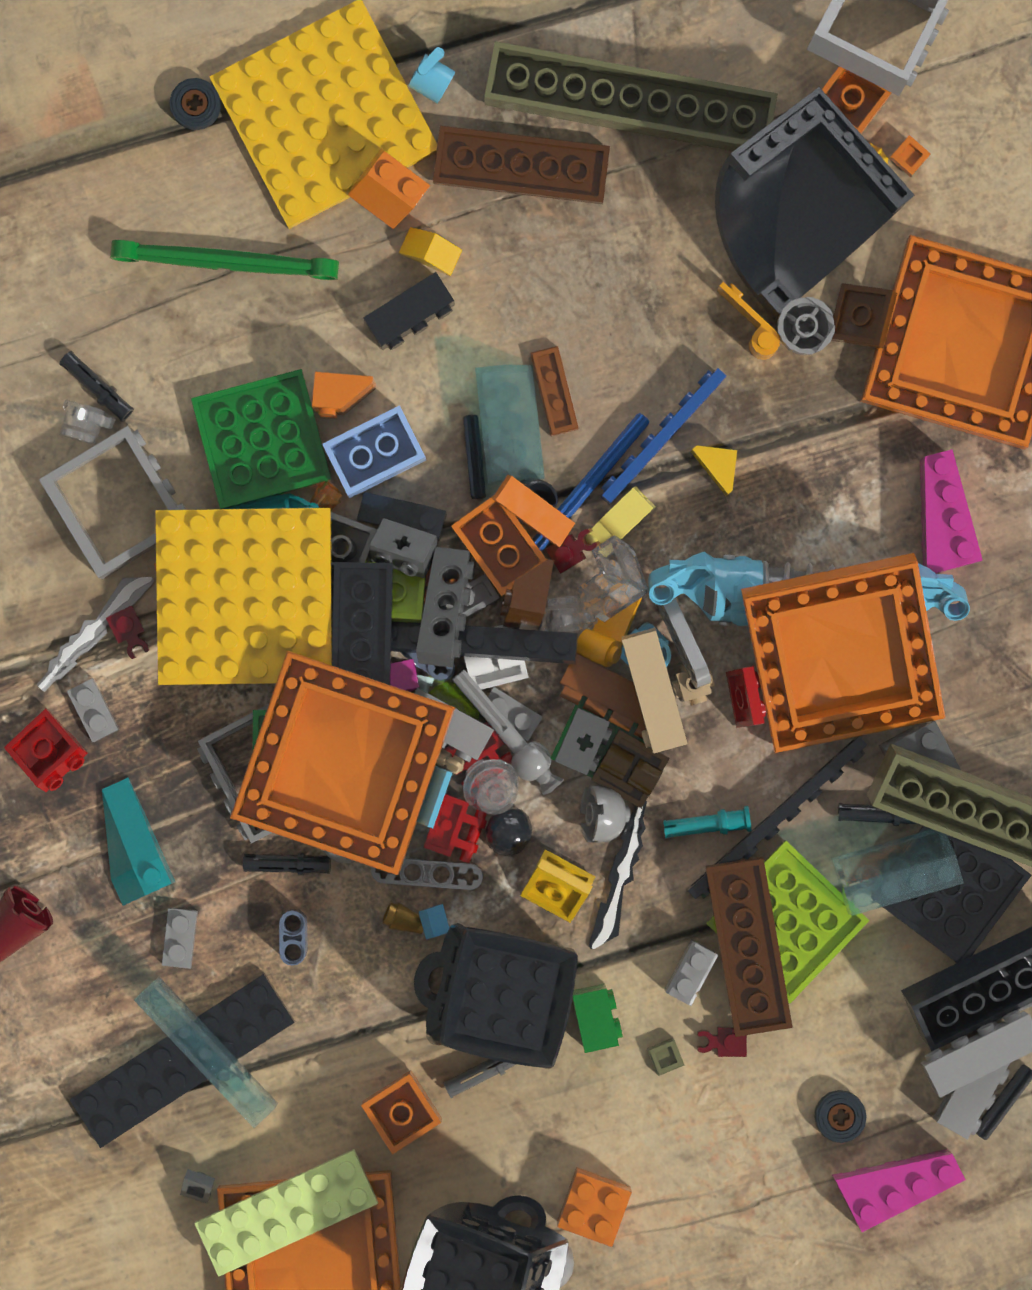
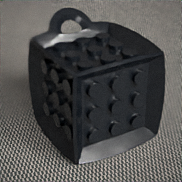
(498, 996)
(480, 1250)

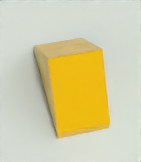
(430, 250)
(718, 464)

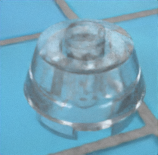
(491, 786)

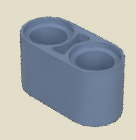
(296, 937)

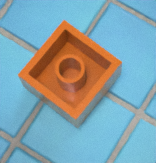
(855, 97)
(401, 1112)
(594, 1207)

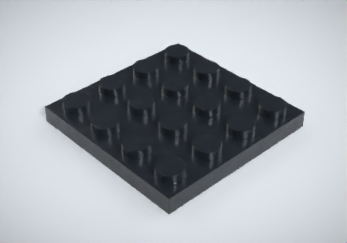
(964, 914)

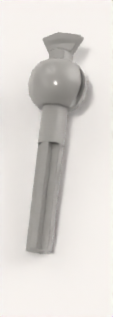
(529, 759)

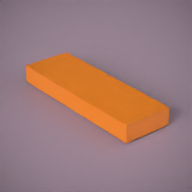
(533, 510)

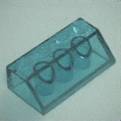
(509, 422)
(896, 871)

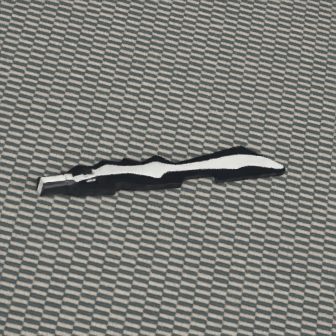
(621, 873)

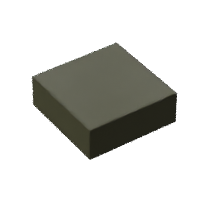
(665, 1056)

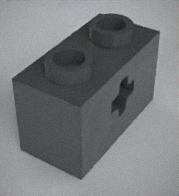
(404, 547)
(569, 752)

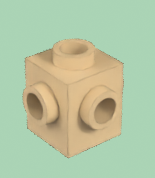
(683, 690)

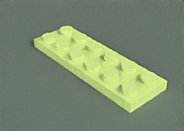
(286, 1212)

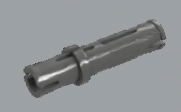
(454, 1084)

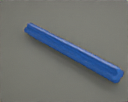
(598, 471)

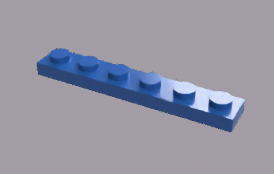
(670, 426)

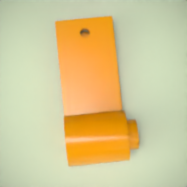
(765, 339)
(605, 639)

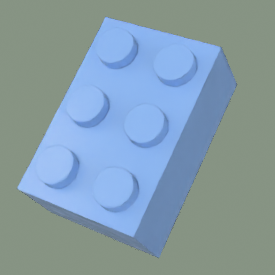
(374, 451)

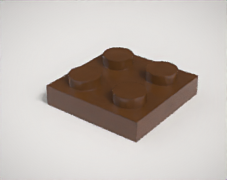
(863, 315)

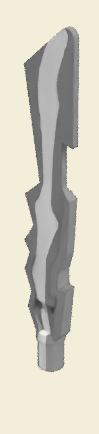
(92, 631)

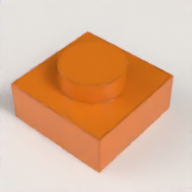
(910, 156)

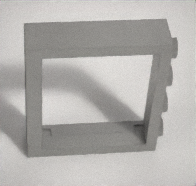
(868, 65)
(71, 519)
(220, 776)

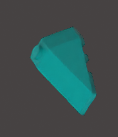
(133, 850)

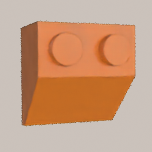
(388, 189)
(339, 393)

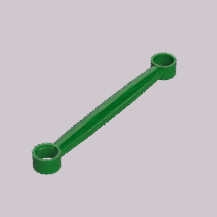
(224, 259)

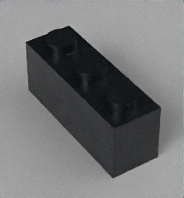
(410, 312)

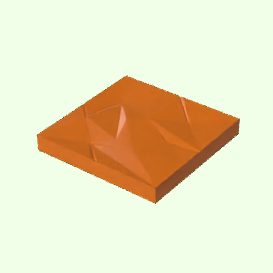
(958, 344)
(844, 652)
(342, 763)
(343, 1256)

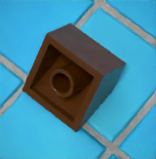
(527, 600)

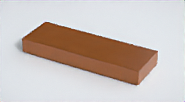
(554, 391)

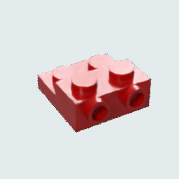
(46, 751)

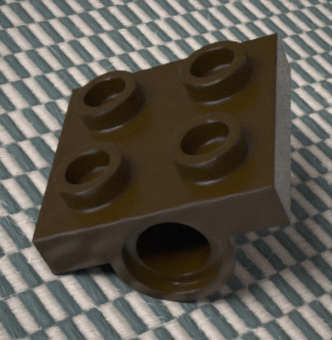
(630, 769)

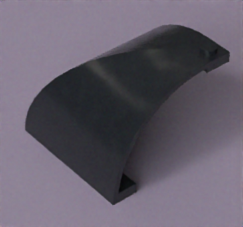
(802, 200)

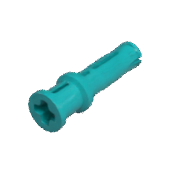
(722, 822)

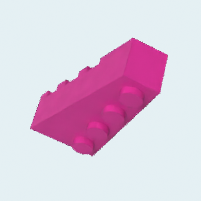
(945, 516)
(893, 1187)

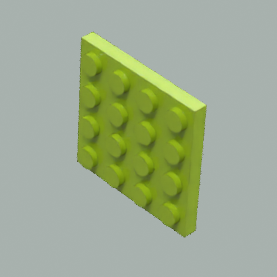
(807, 917)

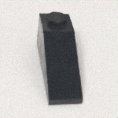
(415, 515)

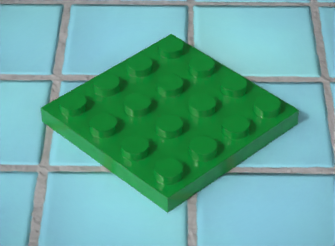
(261, 439)

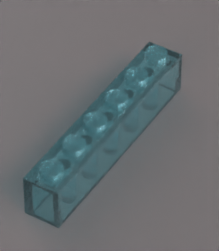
(206, 1052)

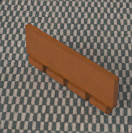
(603, 692)

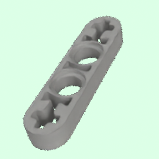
(685, 643)
(427, 880)

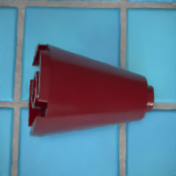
(20, 920)

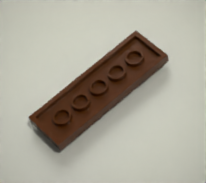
(521, 165)
(749, 946)

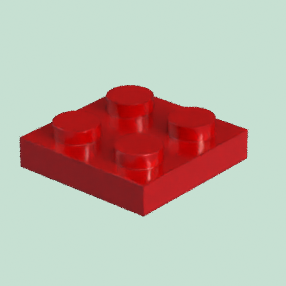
(745, 698)

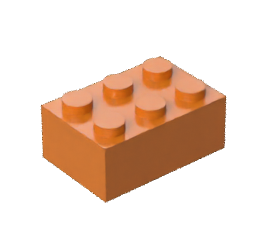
(498, 544)

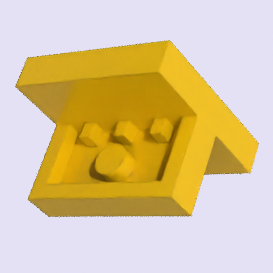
(558, 886)

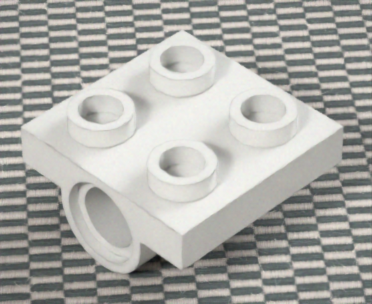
(495, 672)

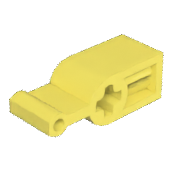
(621, 517)

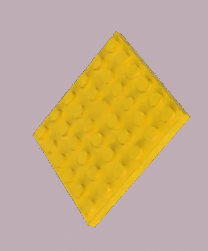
(322, 111)
(241, 593)

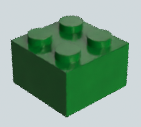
(595, 1017)

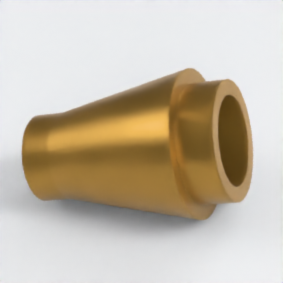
(402, 918)

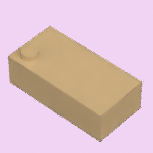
(654, 691)

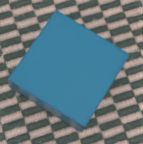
(434, 921)

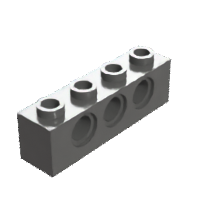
(446, 565)

